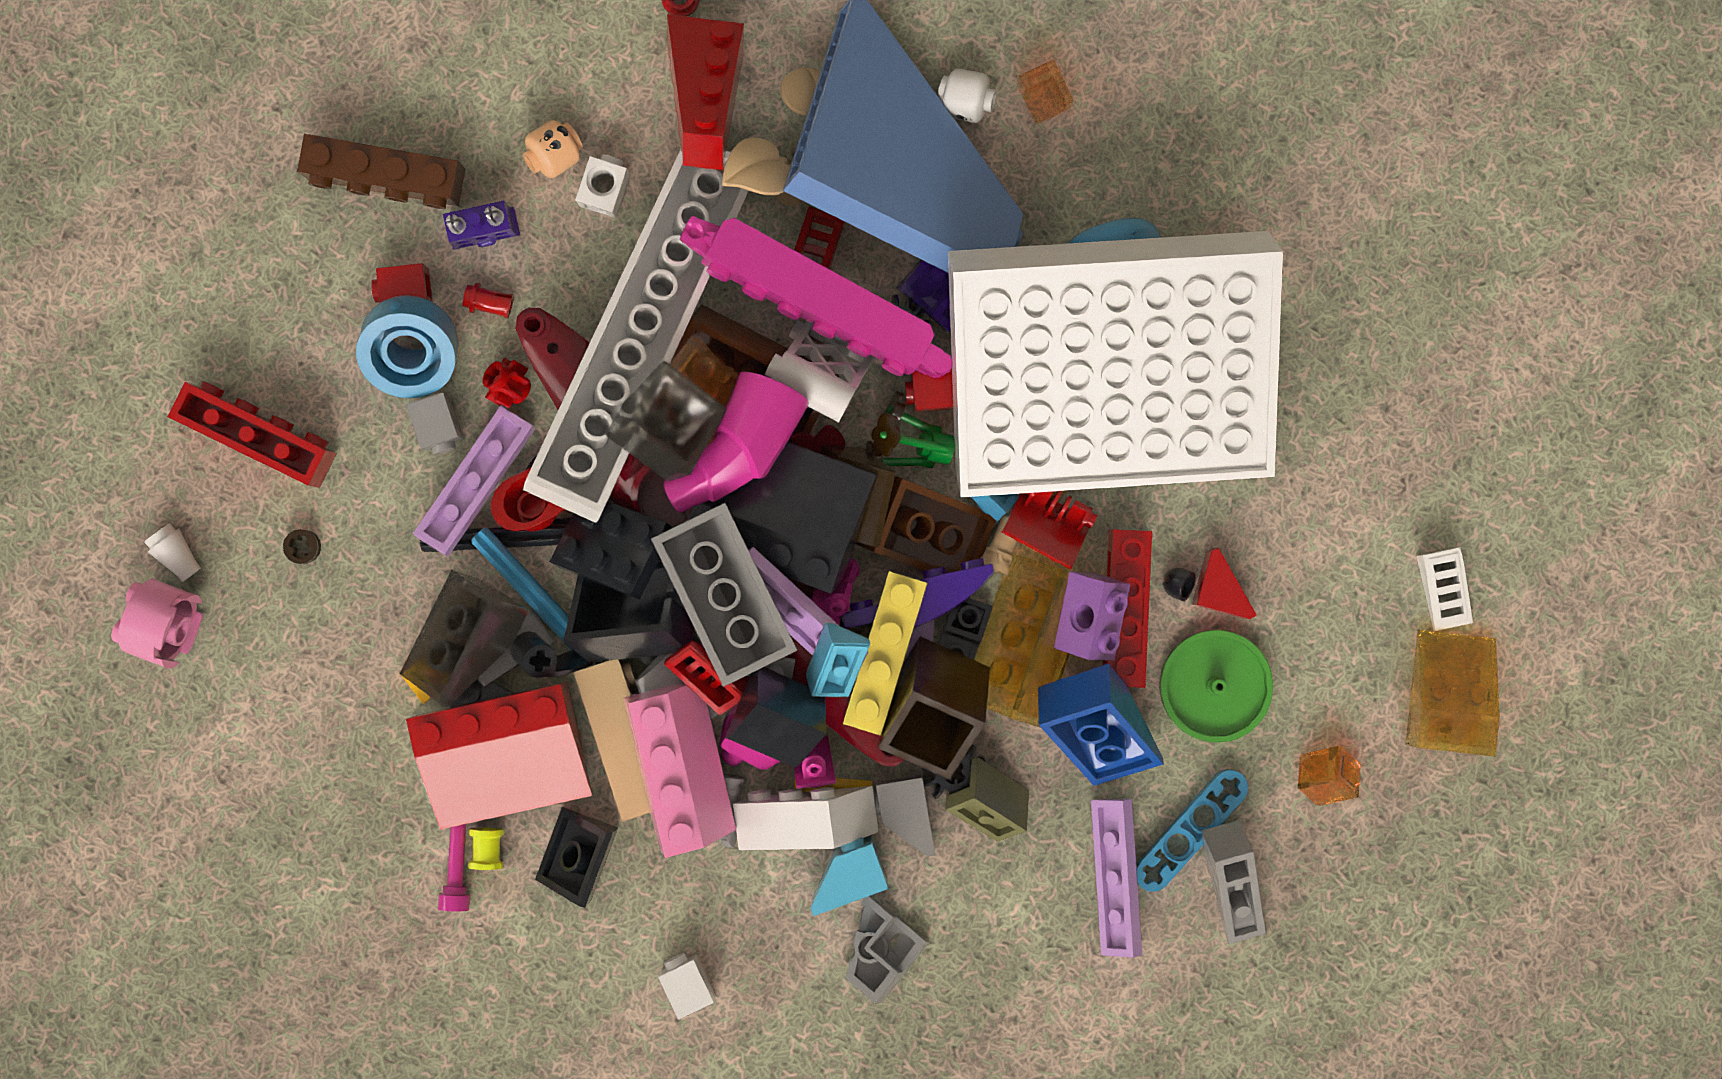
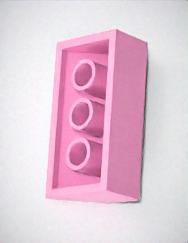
(680, 768)

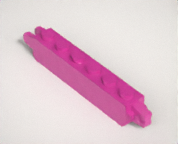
(817, 295)

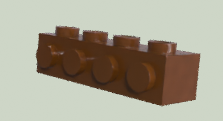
(381, 170)

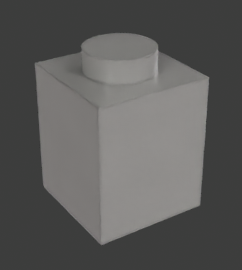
(435, 423)

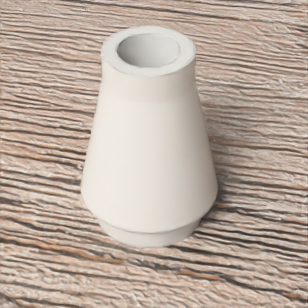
(173, 552)

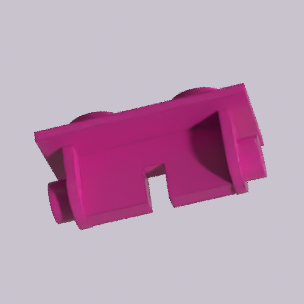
(838, 601)
(816, 767)

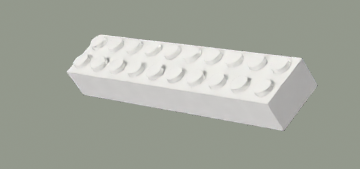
(633, 337)

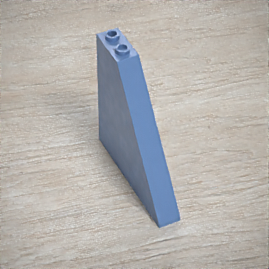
(892, 154)

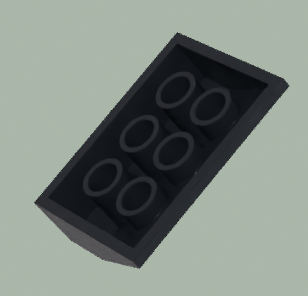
(802, 514)

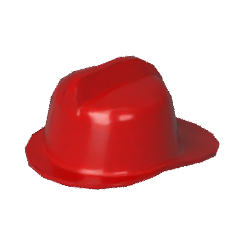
(519, 509)

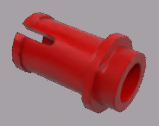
(487, 300)

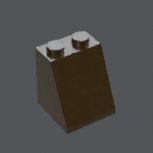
(936, 708)

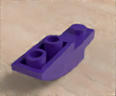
(941, 595)

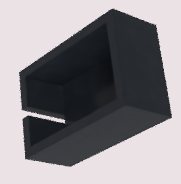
(618, 626)

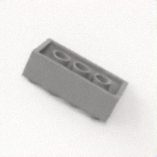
(724, 594)

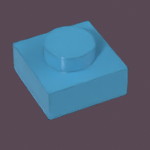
(995, 505)

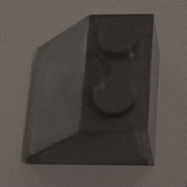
(667, 422)

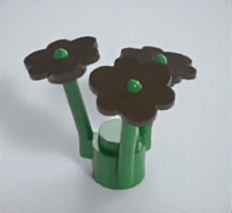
(931, 446)

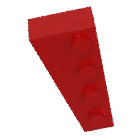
(705, 81)

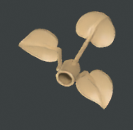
(756, 161)

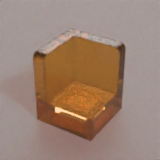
(1044, 92)
(1329, 775)

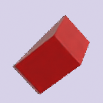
(1219, 588)

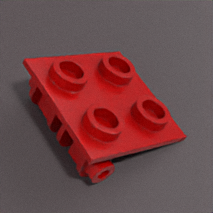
(1050, 526)

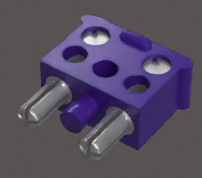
(481, 225)

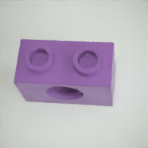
(1092, 616)

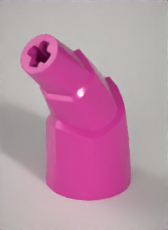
(745, 442)

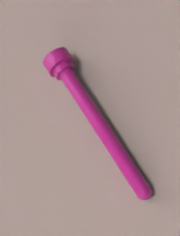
(454, 893)

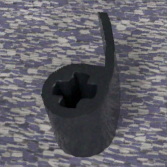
(540, 660)

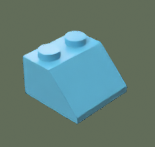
(850, 876)

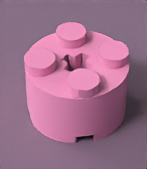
(158, 622)

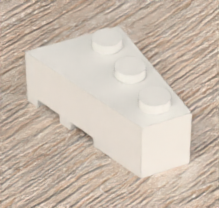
(805, 819)

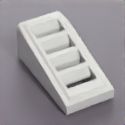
(1429, 578)

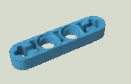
(1185, 825)

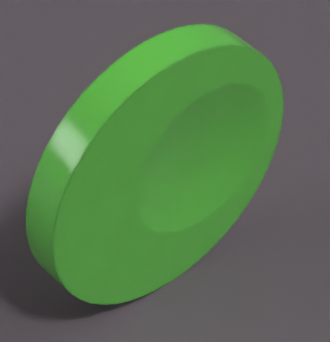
(1216, 686)

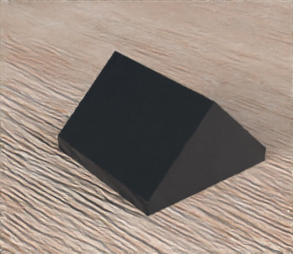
(778, 717)
(576, 856)

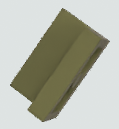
(991, 803)

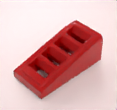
(821, 217)
(709, 690)

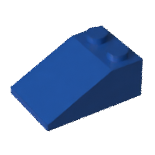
(1097, 725)

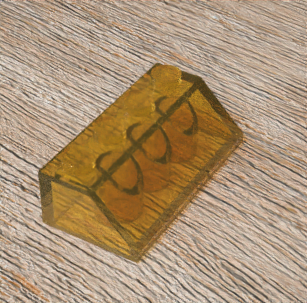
(1023, 637)

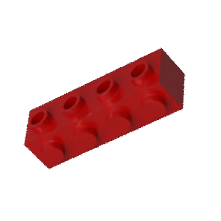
(251, 434)

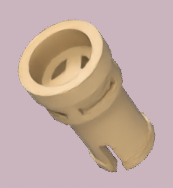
(1000, 550)

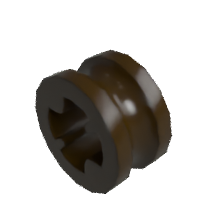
(312, 541)

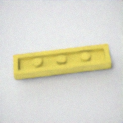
(886, 653)

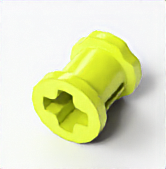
(486, 848)

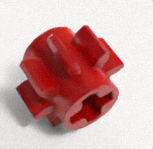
(506, 382)

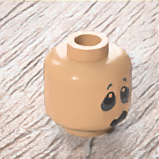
(552, 148)

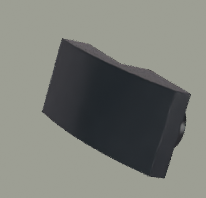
(966, 627)

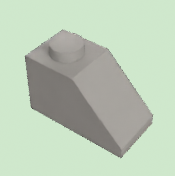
(905, 811)

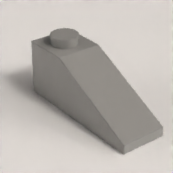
(1234, 881)

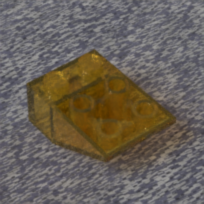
(1454, 694)

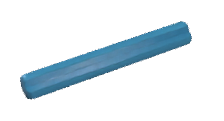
(522, 581)

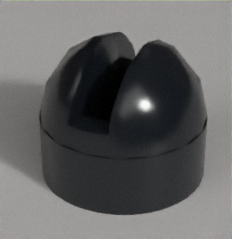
(1180, 583)

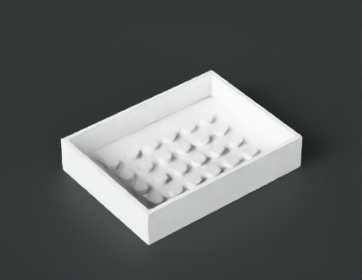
(1115, 362)

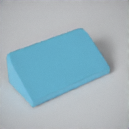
(836, 662)

